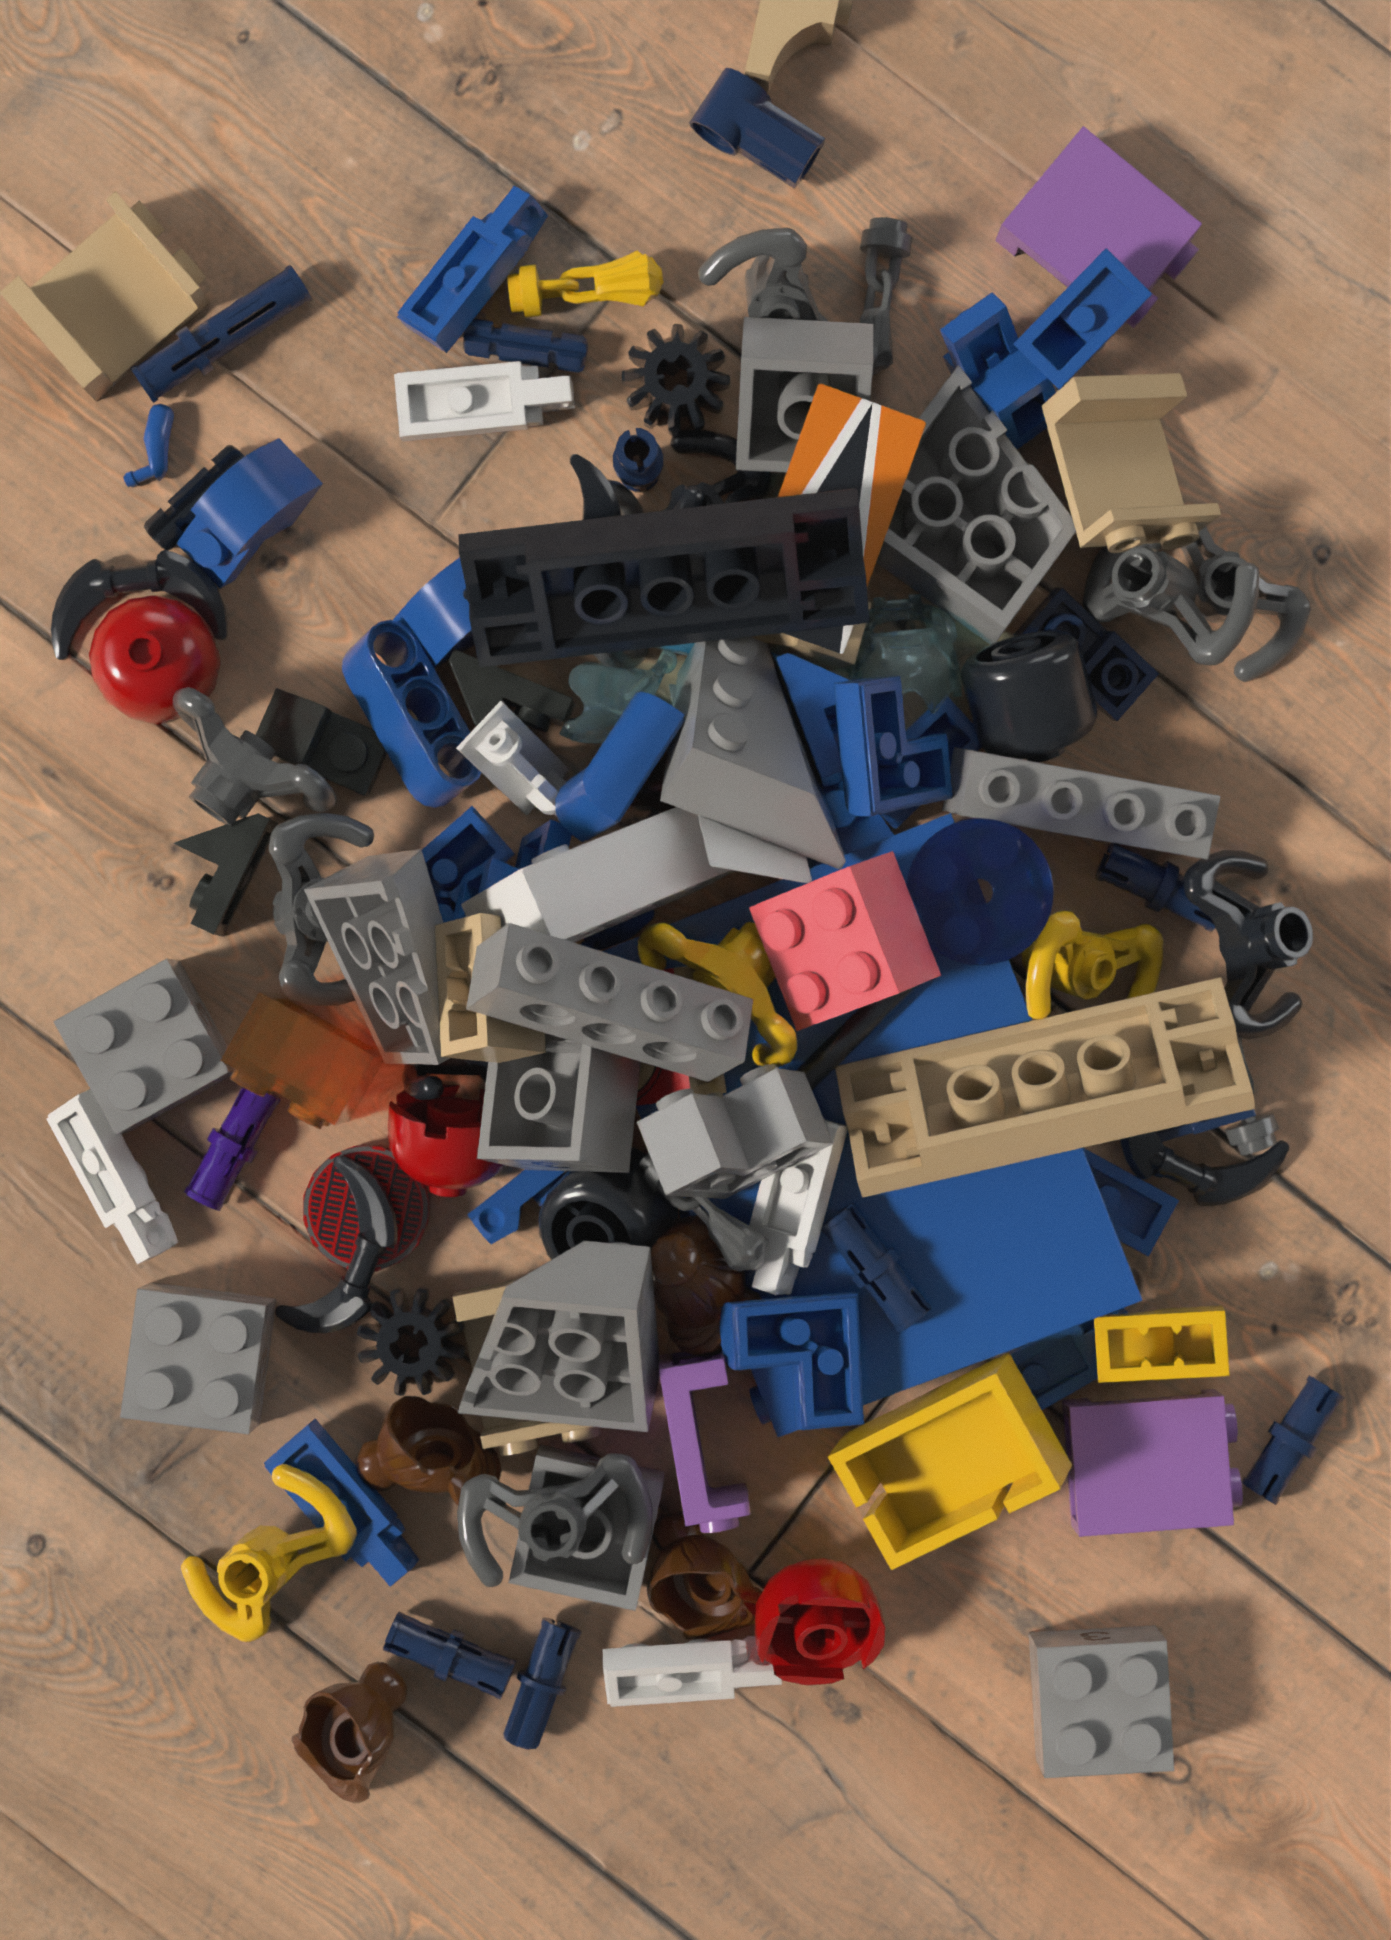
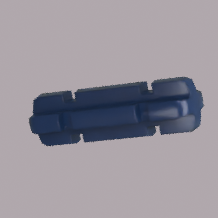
(526, 345)

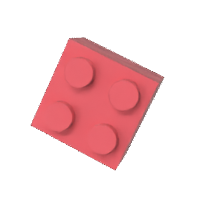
(845, 941)

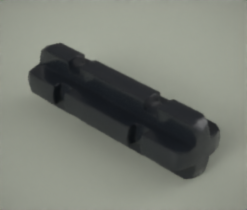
(168, 526)

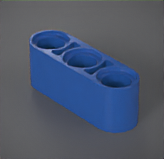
(413, 684)

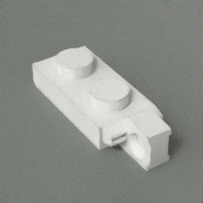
(476, 400)
(112, 1177)
(792, 1213)
(683, 1671)

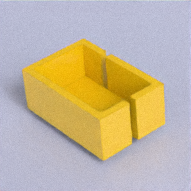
(951, 1461)

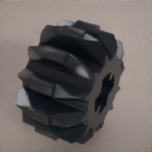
(671, 358)
(394, 1327)

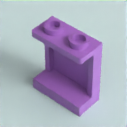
(1096, 203)
(1151, 1463)
(710, 1507)

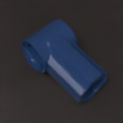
(743, 121)

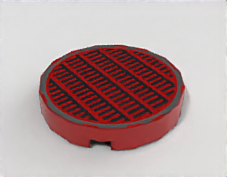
(332, 1212)

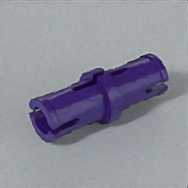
(231, 1148)

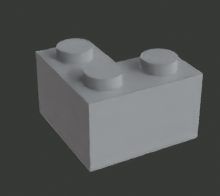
(734, 1140)

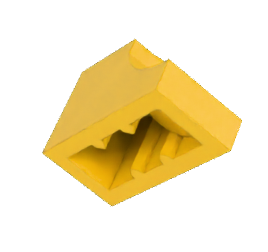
(1162, 1344)

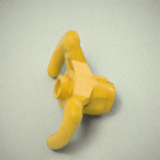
(1087, 961)
(734, 965)
(268, 1559)

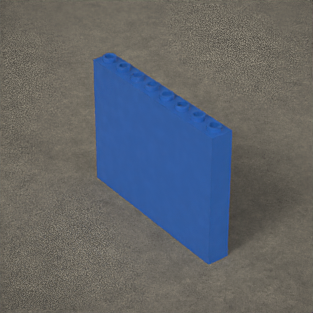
(990, 1250)

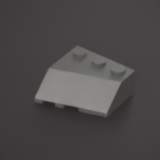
(973, 516)
(745, 752)
(383, 937)
(573, 1343)

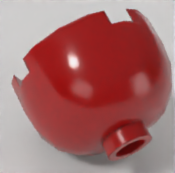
(150, 652)
(440, 1141)
(818, 1622)

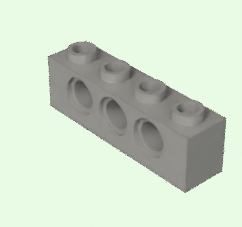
(1082, 803)
(609, 1003)

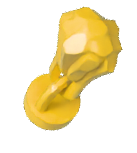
(628, 280)

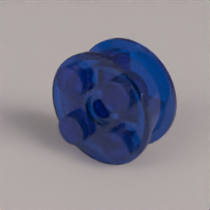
(1018, 882)

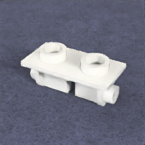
(515, 760)

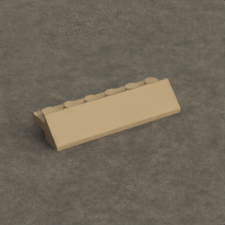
(1043, 1087)

